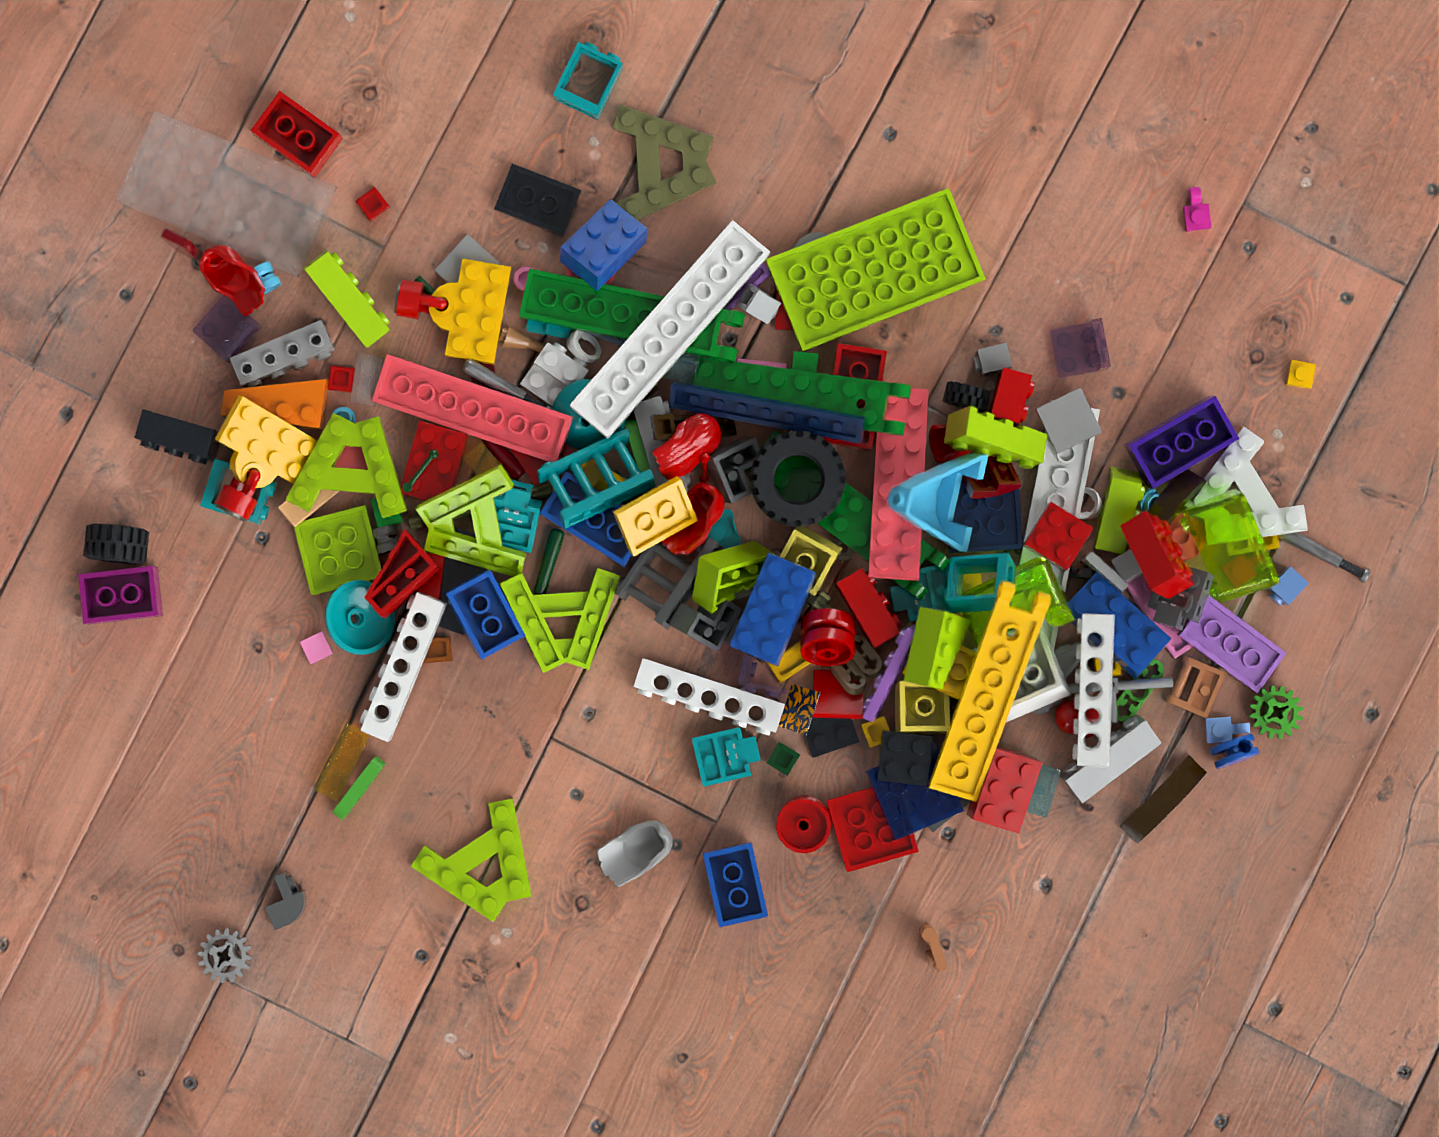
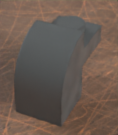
(292, 905)

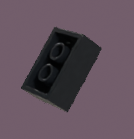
(177, 437)

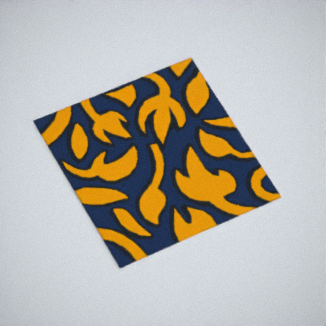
(799, 709)

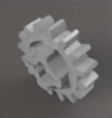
(235, 960)

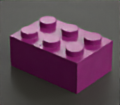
(120, 595)

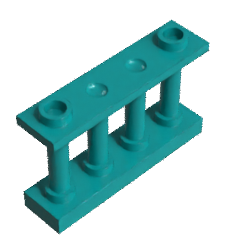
(594, 501)

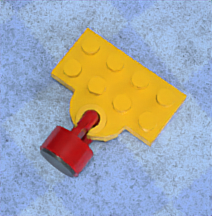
(466, 309)
(262, 450)

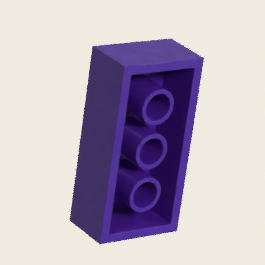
(1181, 441)

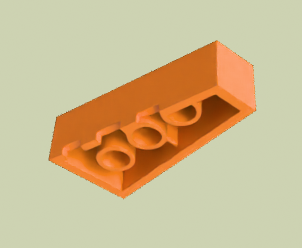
(296, 403)

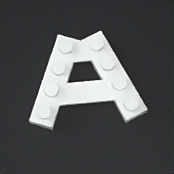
(1236, 467)

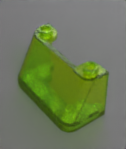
(1230, 545)
(1028, 579)

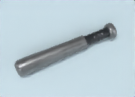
(496, 382)
(1312, 547)

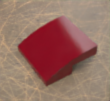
(997, 480)

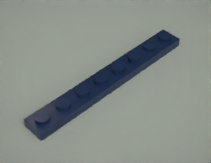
(767, 412)

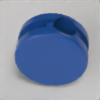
(1234, 751)

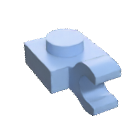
(1221, 729)

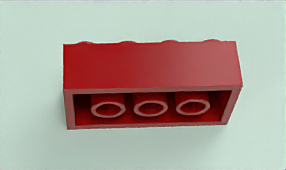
(861, 364)

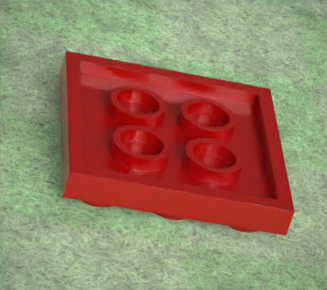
(864, 831)

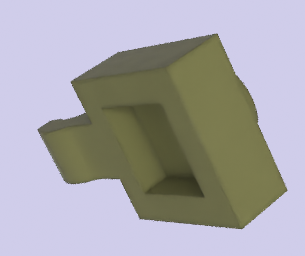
(819, 602)

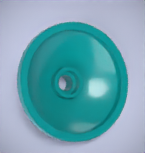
(579, 434)
(370, 629)

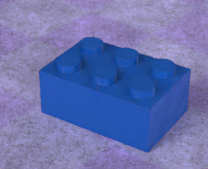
(603, 244)
(484, 614)
(735, 884)

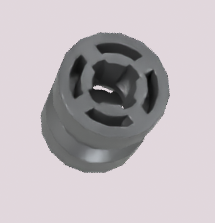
(386, 538)

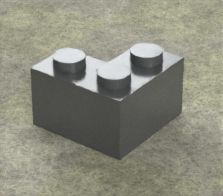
(728, 468)
(704, 626)

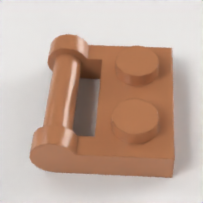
(1203, 689)
(934, 954)

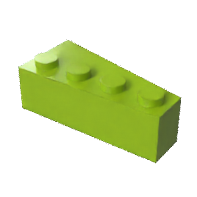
(346, 298)
(995, 438)

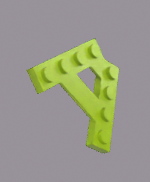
(322, 475)
(478, 497)
(590, 605)
(452, 872)

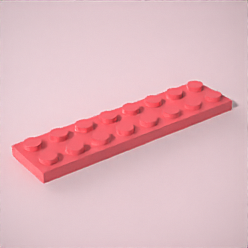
(472, 408)
(894, 540)

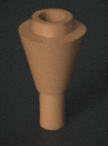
(517, 340)

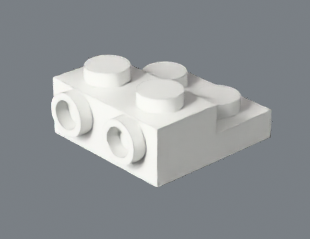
(553, 372)

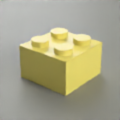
(813, 553)
(921, 709)

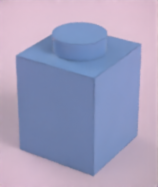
(1289, 588)

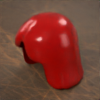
(941, 451)
(1067, 713)

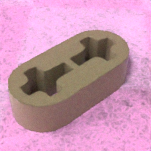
(869, 653)
(844, 678)

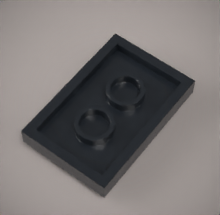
(537, 200)

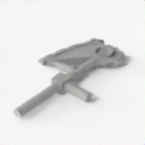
(1067, 660)

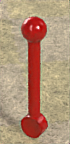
(704, 458)

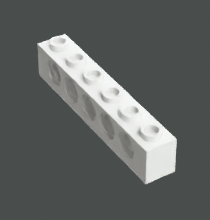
(771, 709)
(385, 727)
(1099, 754)

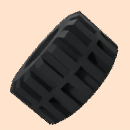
(116, 543)

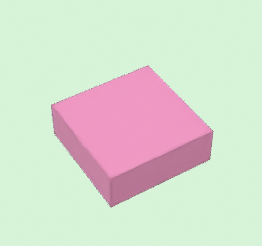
(316, 647)

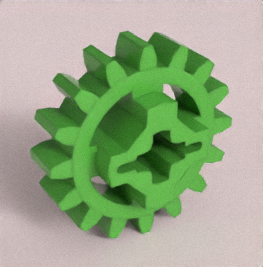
(1281, 722)

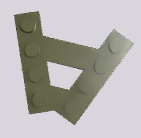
(649, 135)

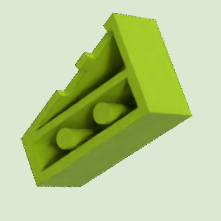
(1119, 507)
(727, 572)
(934, 647)

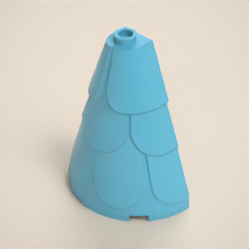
(931, 499)

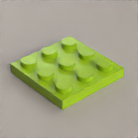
(338, 549)

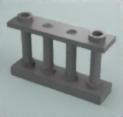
(678, 592)

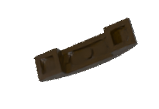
(665, 426)
(1176, 495)
(1164, 799)

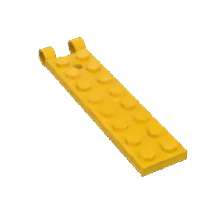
(988, 694)

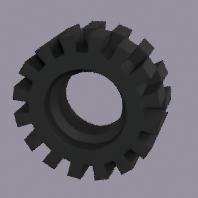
(966, 395)

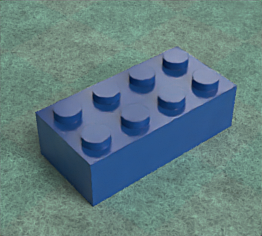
(597, 531)
(773, 609)
(1135, 635)

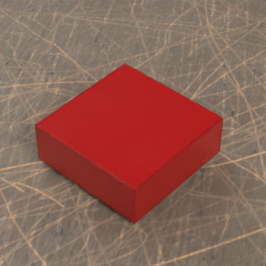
(372, 204)
(341, 378)

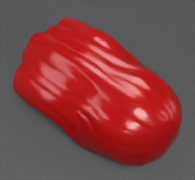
(232, 277)
(683, 450)
(708, 508)

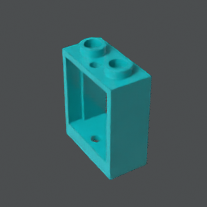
(575, 102)
(213, 487)
(976, 564)

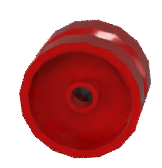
(827, 637)
(803, 809)

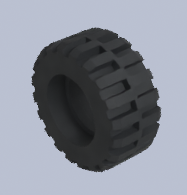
(831, 472)

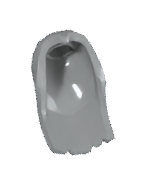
(634, 851)

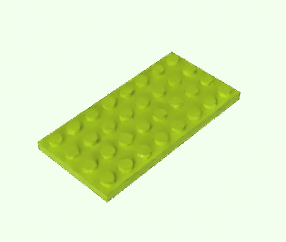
(875, 269)

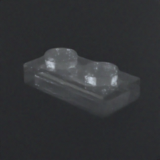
(366, 379)

